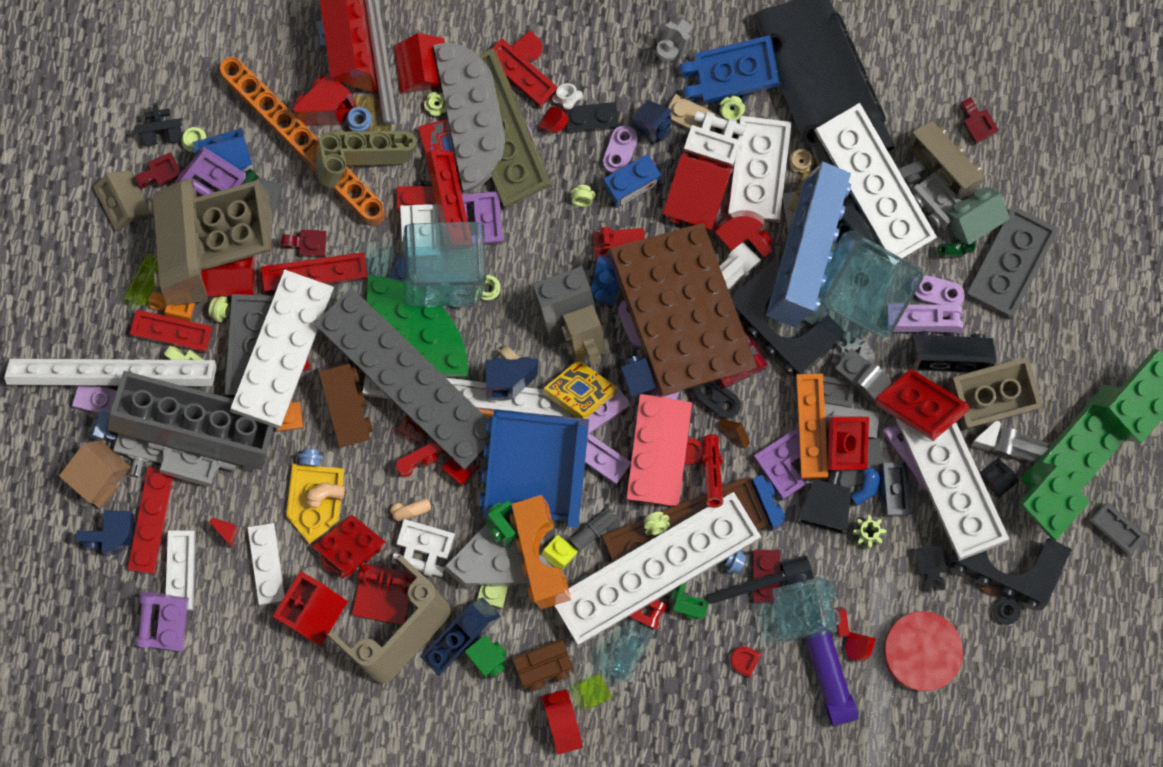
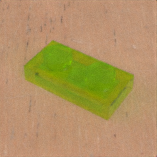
(143, 282)

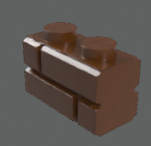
(543, 665)

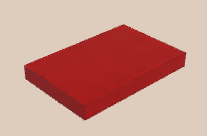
(922, 404)

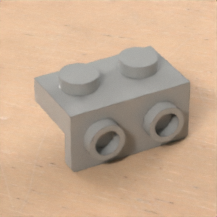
(935, 199)

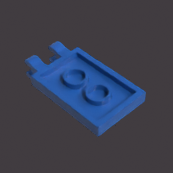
(732, 70)

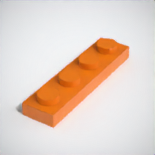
(811, 426)

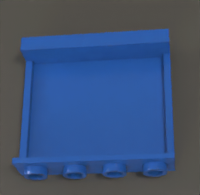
(535, 458)

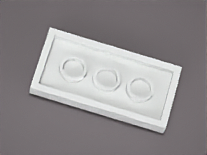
(760, 167)

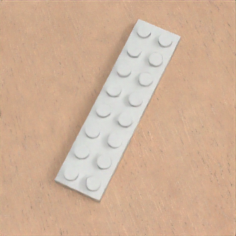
(656, 568)

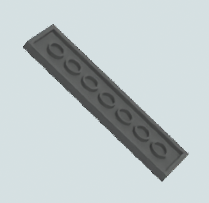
(406, 377)

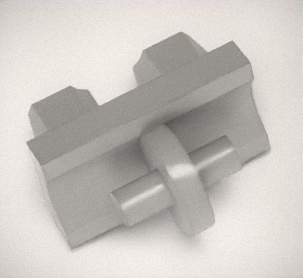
(674, 41)

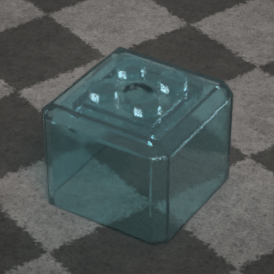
(443, 263)
(885, 294)

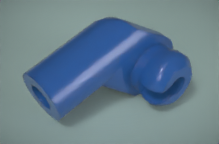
(870, 486)

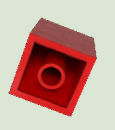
(697, 190)

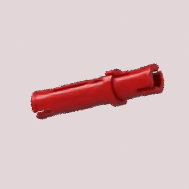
(712, 462)

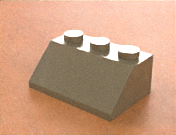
(948, 160)
(997, 393)

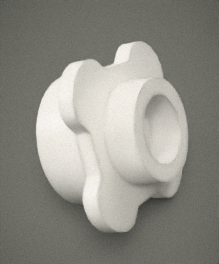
(567, 95)

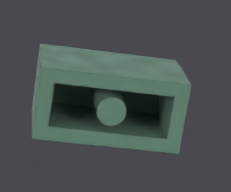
(977, 215)

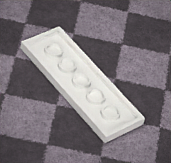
(875, 182)
(281, 349)
(956, 490)

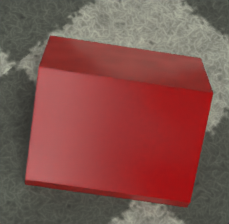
(418, 63)
(847, 442)

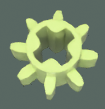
(875, 526)

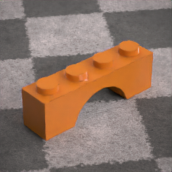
(533, 521)

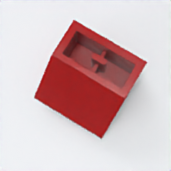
(325, 103)
(230, 278)
(310, 608)

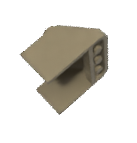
(177, 244)
(385, 662)

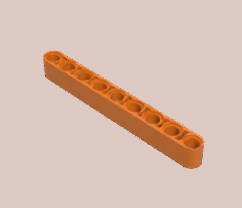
(294, 132)

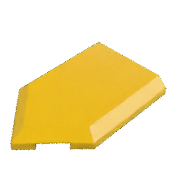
(308, 520)

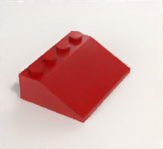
(349, 43)

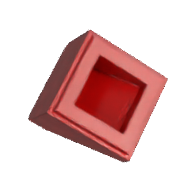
(456, 473)
(226, 530)

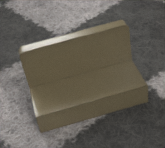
(121, 198)

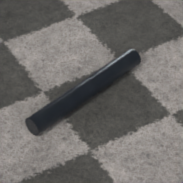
(747, 587)

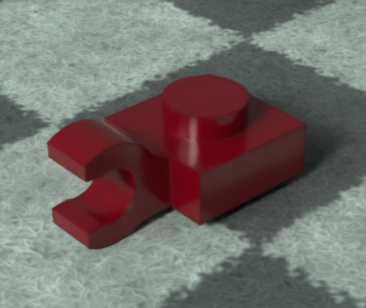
(979, 124)
(162, 170)
(310, 243)

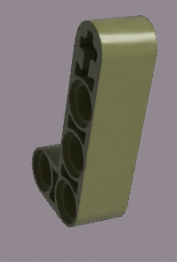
(359, 149)

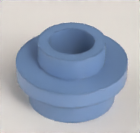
(359, 112)
(310, 457)
(735, 562)

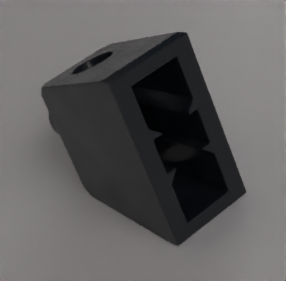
(827, 504)

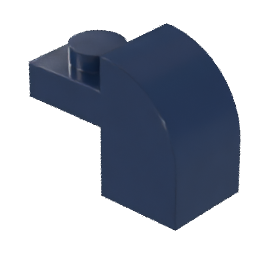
(116, 533)

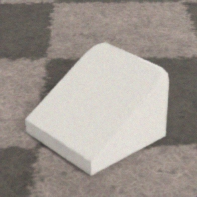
(988, 437)

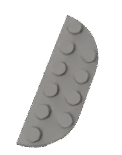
(471, 112)

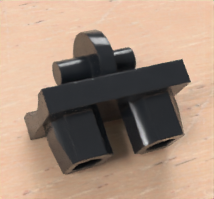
(148, 130)

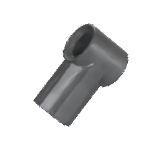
(1014, 445)

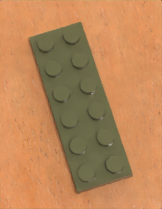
(521, 167)

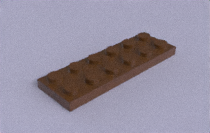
(633, 536)

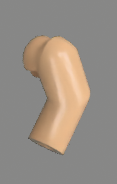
(322, 491)
(409, 511)

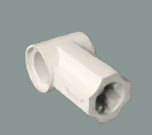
(738, 264)

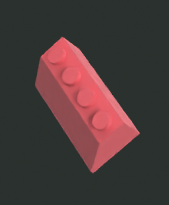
(659, 450)

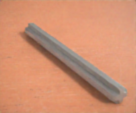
(381, 62)

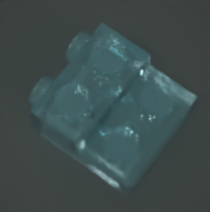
(806, 609)

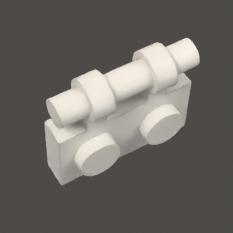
(711, 144)
(427, 541)

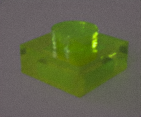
(594, 691)

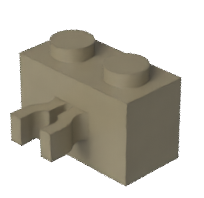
(584, 335)

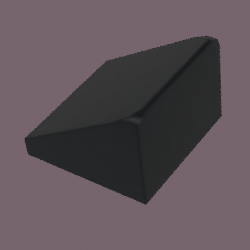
(999, 477)

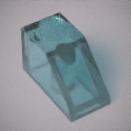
(629, 651)

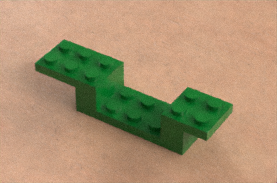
(1089, 442)

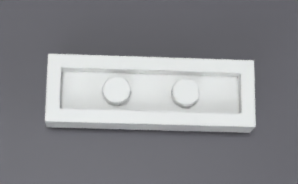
(266, 564)
(181, 565)

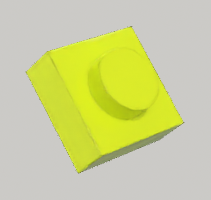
(559, 552)

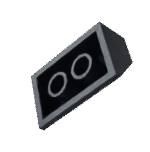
(951, 352)

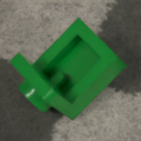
(499, 528)
(691, 606)

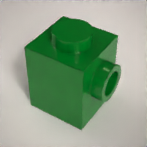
(487, 657)

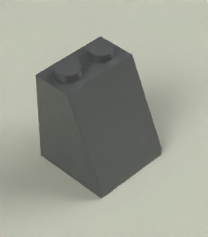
(561, 296)

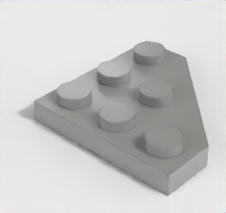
(489, 562)

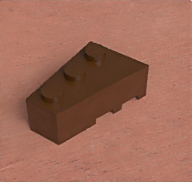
(345, 403)

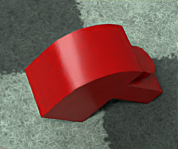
(745, 225)
(562, 722)

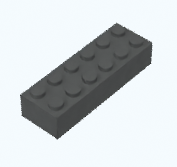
(187, 420)

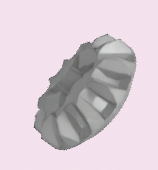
(854, 343)

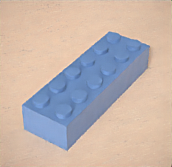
(809, 244)

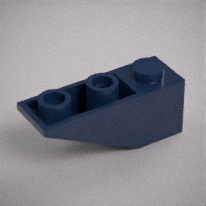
(461, 635)

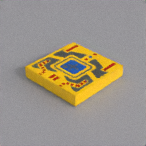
(580, 390)

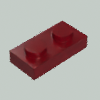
(764, 564)

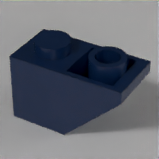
(652, 121)
(637, 375)
(509, 377)

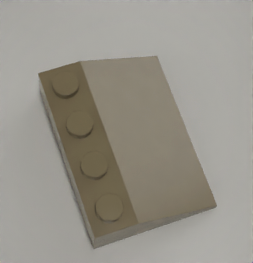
(233, 224)

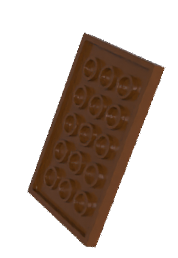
(681, 309)

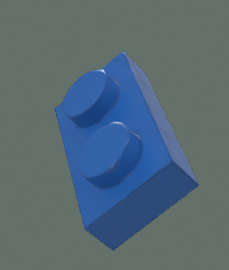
(605, 282)
(764, 492)

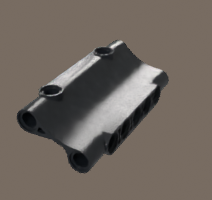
(819, 68)

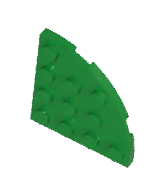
(425, 328)

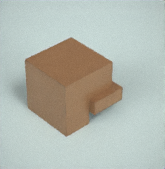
(95, 472)

